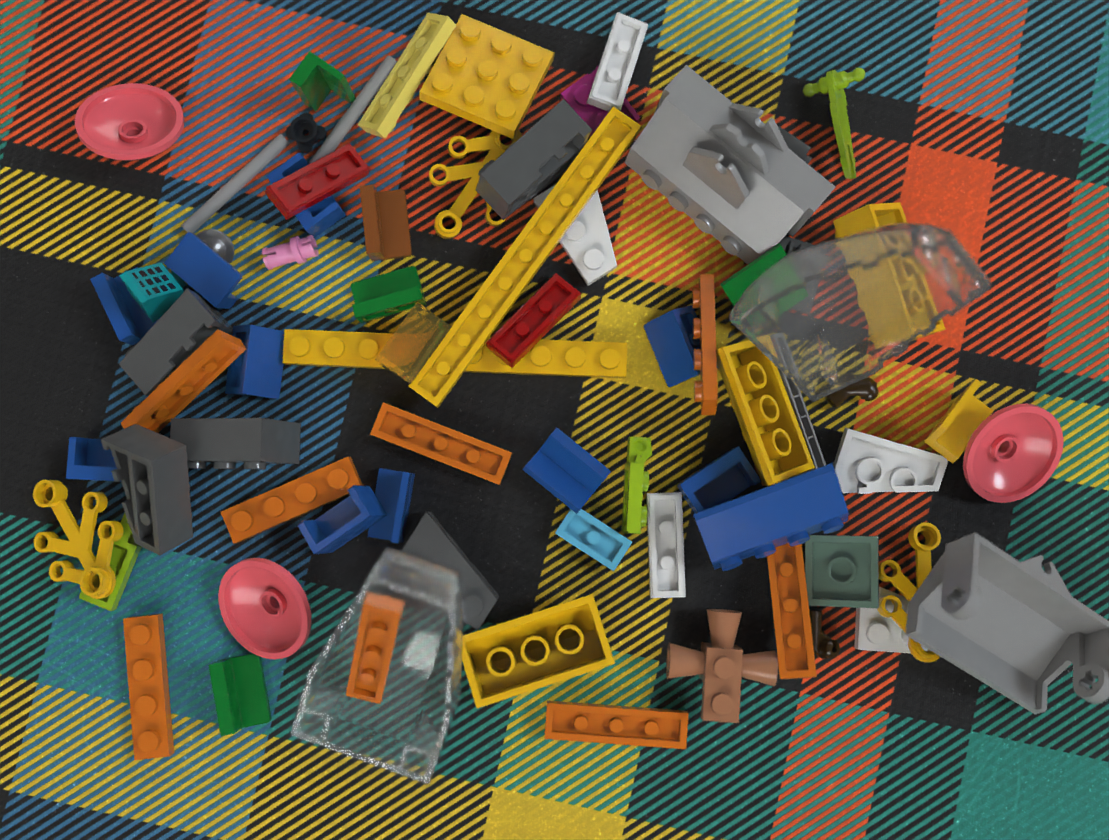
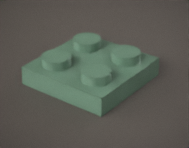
(842, 571)

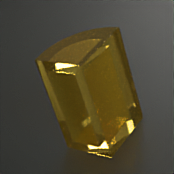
(413, 343)

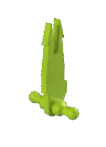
(834, 85)

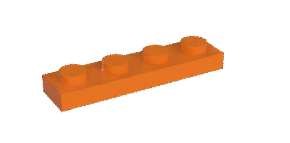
(705, 358)
(186, 382)
(441, 443)
(291, 500)
(791, 613)
(374, 647)
(148, 686)
(616, 724)

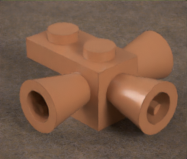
(721, 667)

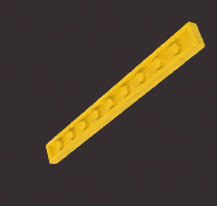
(525, 256)
(545, 358)

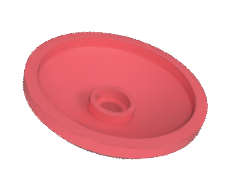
(129, 121)
(1013, 453)
(265, 608)

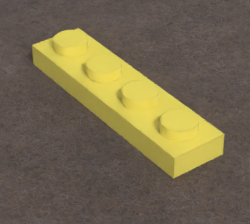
(407, 75)

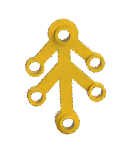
(467, 171)
(97, 577)
(906, 588)

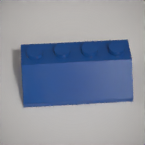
(773, 517)

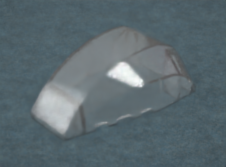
(855, 302)
(422, 680)

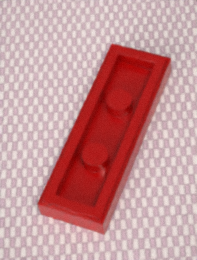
(317, 181)
(533, 320)

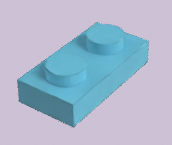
(594, 538)

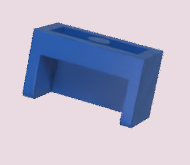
(317, 217)
(89, 460)
(719, 481)
(343, 521)

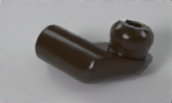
(864, 388)
(823, 645)

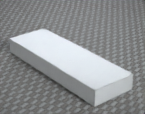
(617, 63)
(665, 545)

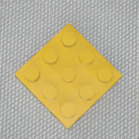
(486, 76)

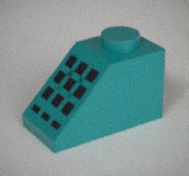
(153, 288)

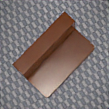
(385, 223)

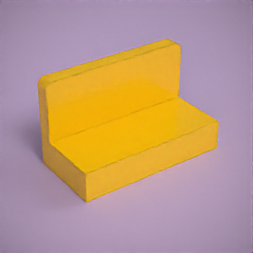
(958, 424)

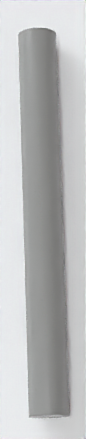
(355, 109)
(235, 184)

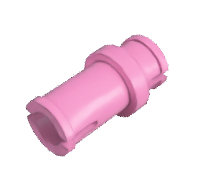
(294, 251)

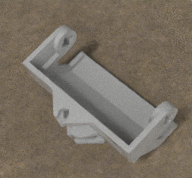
(725, 168)
(1009, 624)

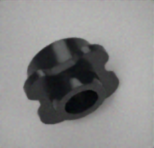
(299, 125)

